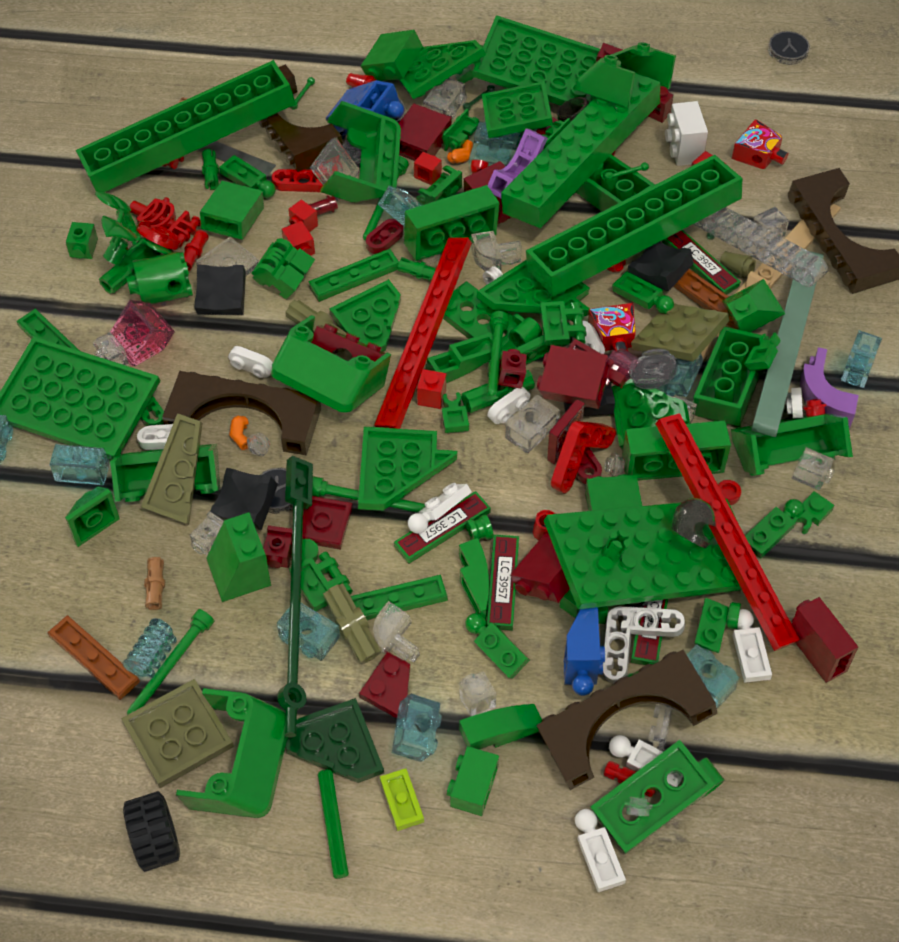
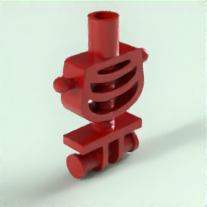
(158, 212)

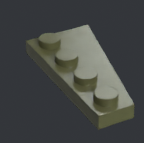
(174, 477)

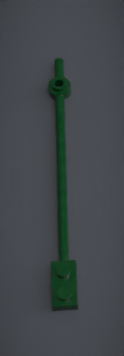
(299, 493)

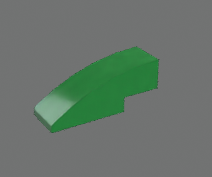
(462, 357)
(475, 575)
(500, 726)

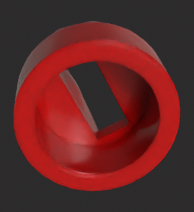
(477, 165)

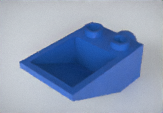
(374, 96)
(583, 653)

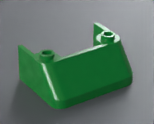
(614, 74)
(380, 146)
(325, 375)
(821, 433)
(134, 472)
(257, 763)

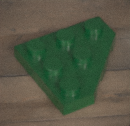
(338, 742)

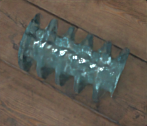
(150, 649)

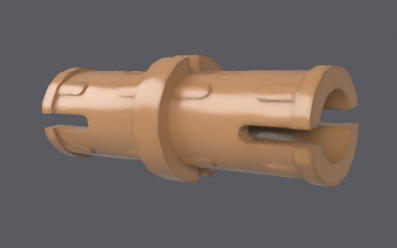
(154, 583)

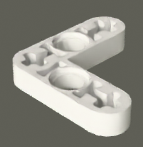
(631, 626)

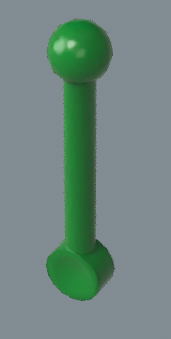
(310, 81)
(609, 176)

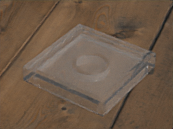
(333, 159)
(229, 254)

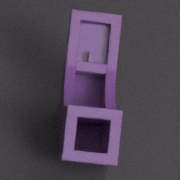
(528, 149)
(816, 387)

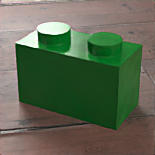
(474, 780)

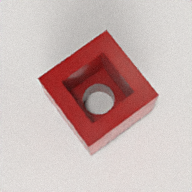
(427, 168)
(303, 212)

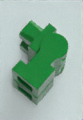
(282, 267)

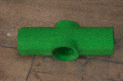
(116, 276)
(478, 398)

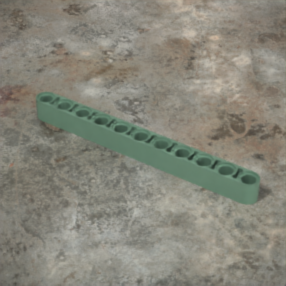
(781, 370)

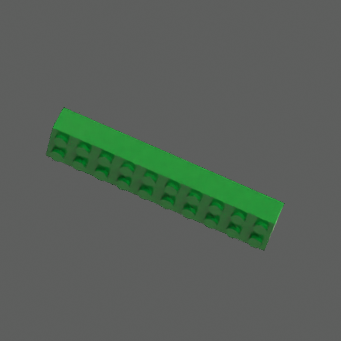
(186, 126)
(577, 154)
(633, 225)

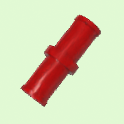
(194, 249)

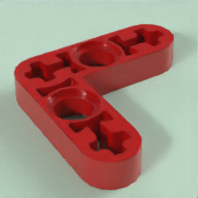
(287, 184)
(577, 439)

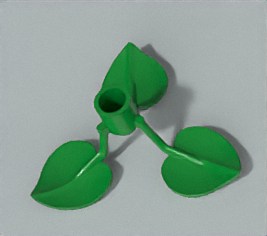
(118, 247)

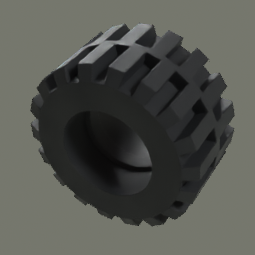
(151, 831)

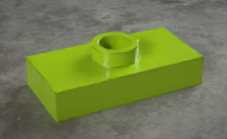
(401, 799)

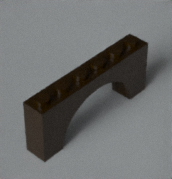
(298, 143)
(856, 264)
(200, 395)
(667, 682)

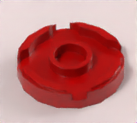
(158, 235)

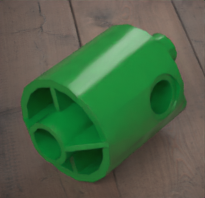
(160, 278)

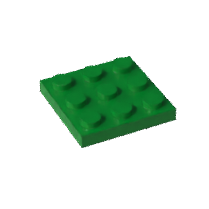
(516, 109)

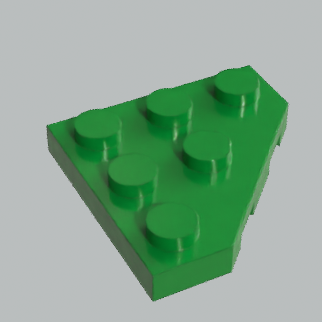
(369, 314)
(643, 408)

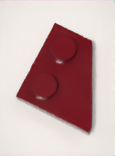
(387, 684)

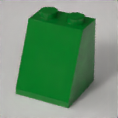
(238, 559)

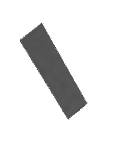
(225, 152)

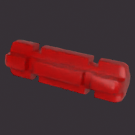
(613, 771)

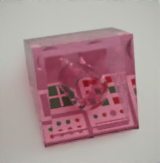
(141, 331)

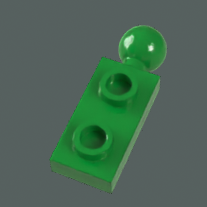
(247, 175)
(642, 293)
(774, 527)
(496, 645)

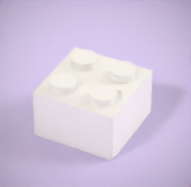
(686, 132)

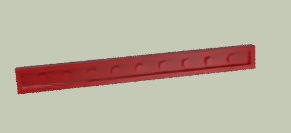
(423, 334)
(728, 533)

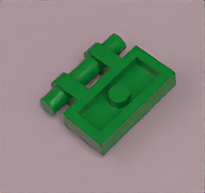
(555, 326)
(315, 584)

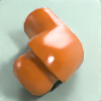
(462, 154)
(237, 426)

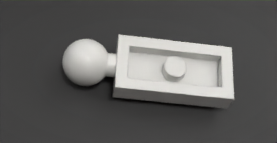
(438, 506)
(751, 649)
(639, 756)
(598, 852)

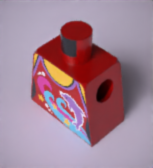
(759, 146)
(614, 325)

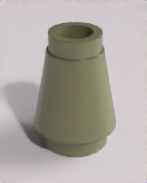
(738, 263)

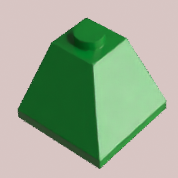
(753, 307)
(91, 515)

